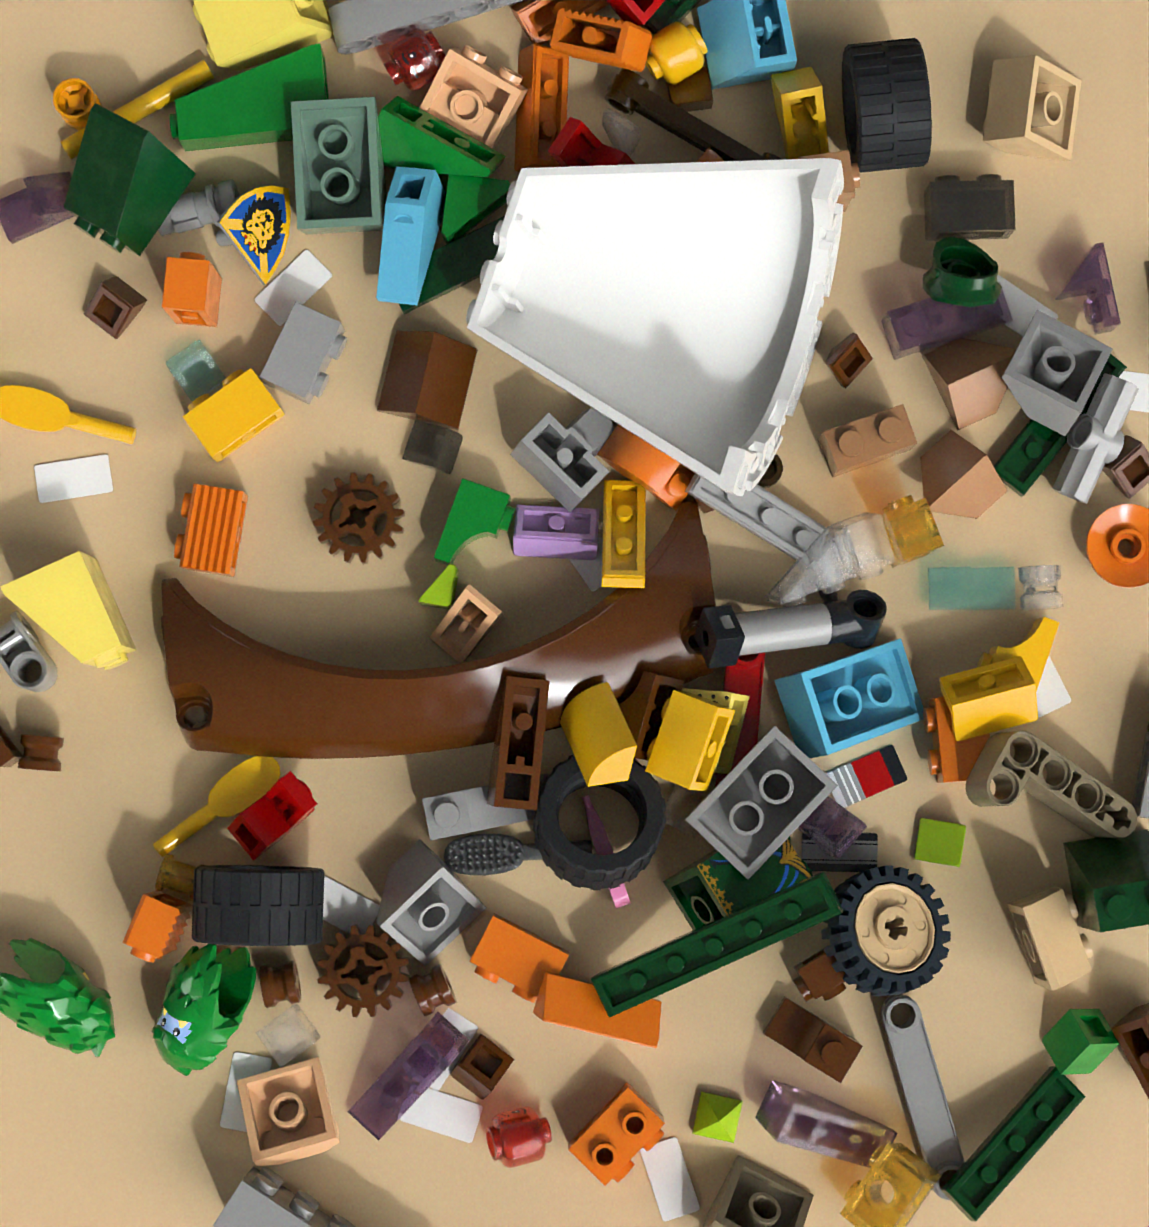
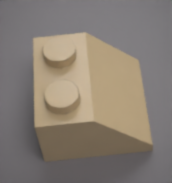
(1032, 108)
(1051, 937)

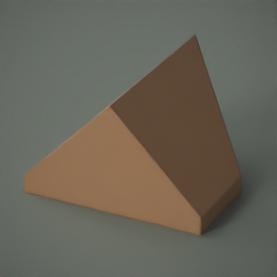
(969, 378)
(959, 478)

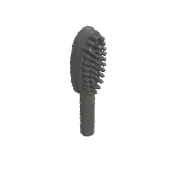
(493, 853)

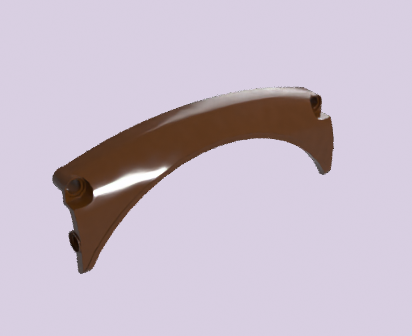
(306, 709)

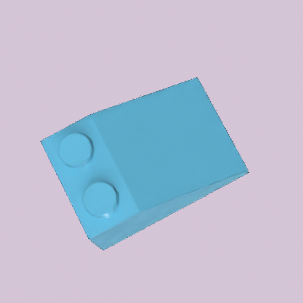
(850, 699)

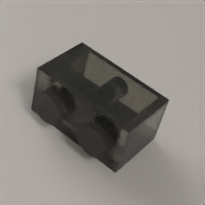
(969, 208)

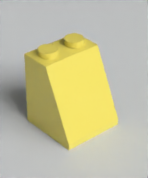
(260, 30)
(75, 609)

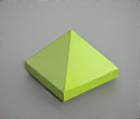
(717, 1117)

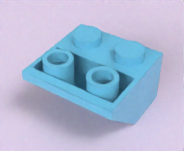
(746, 40)

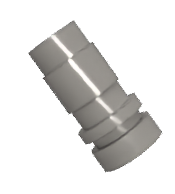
(200, 208)

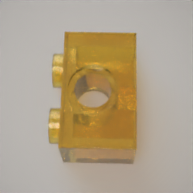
(910, 530)
(911, 1182)

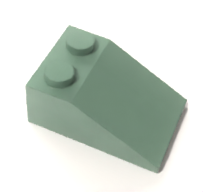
(338, 166)

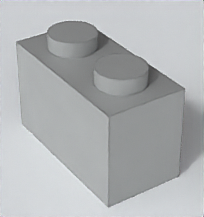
(304, 353)

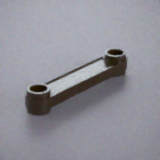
(630, 93)

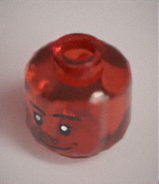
(414, 59)
(518, 1137)

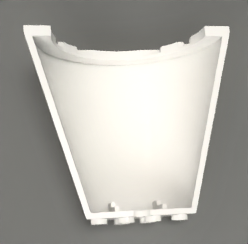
(670, 297)

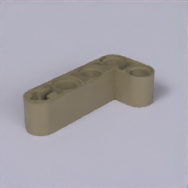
(1058, 790)

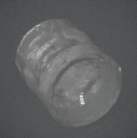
(1040, 578)

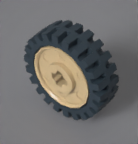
(887, 931)

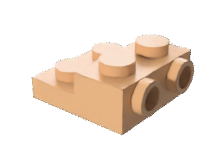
(474, 95)

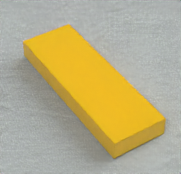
(623, 534)

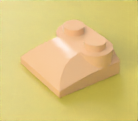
(288, 1113)

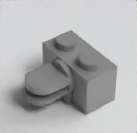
(565, 457)

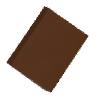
(427, 378)

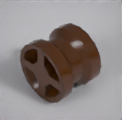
(40, 753)
(280, 984)
(432, 990)

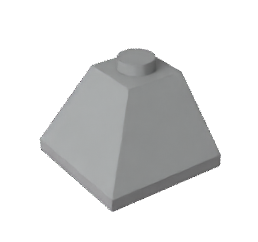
(1054, 372)
(425, 903)

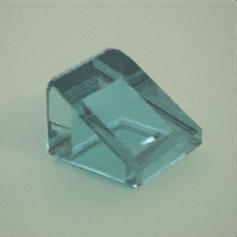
(195, 370)

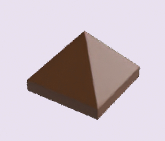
(848, 359)

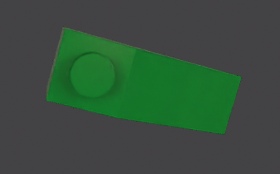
(425, 142)

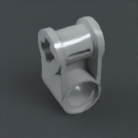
(19, 649)

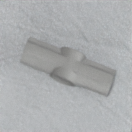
(1095, 438)

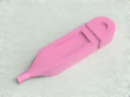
(603, 847)

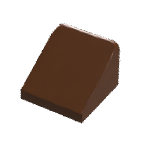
(693, 92)
(114, 306)
(1130, 468)
(482, 1067)

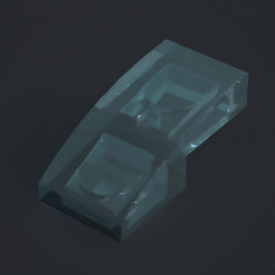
(972, 588)

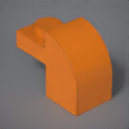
(647, 466)

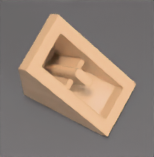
(466, 624)

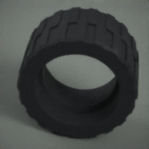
(886, 104)
(590, 869)
(258, 905)

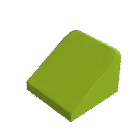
(443, 590)
(940, 842)

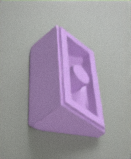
(556, 532)

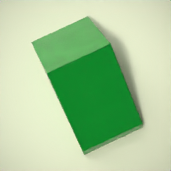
(470, 202)

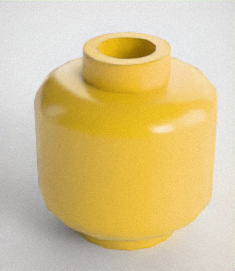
(676, 53)

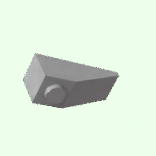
(469, 812)

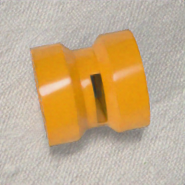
(71, 97)

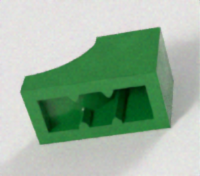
(474, 515)

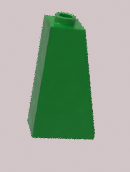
(252, 104)

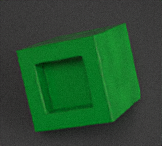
(1080, 1041)

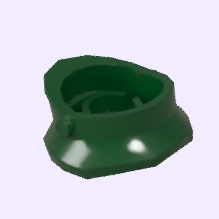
(961, 274)

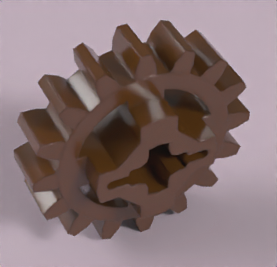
(341, 527)
(367, 989)

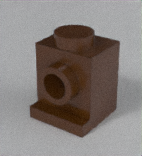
(818, 977)

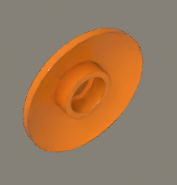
(1115, 524)

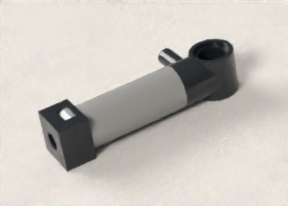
(727, 635)

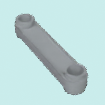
(922, 1089)

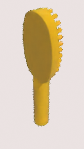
(47, 413)
(228, 797)

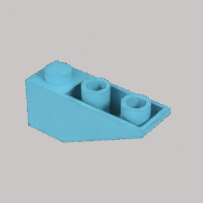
(409, 233)

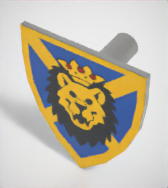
(258, 228)

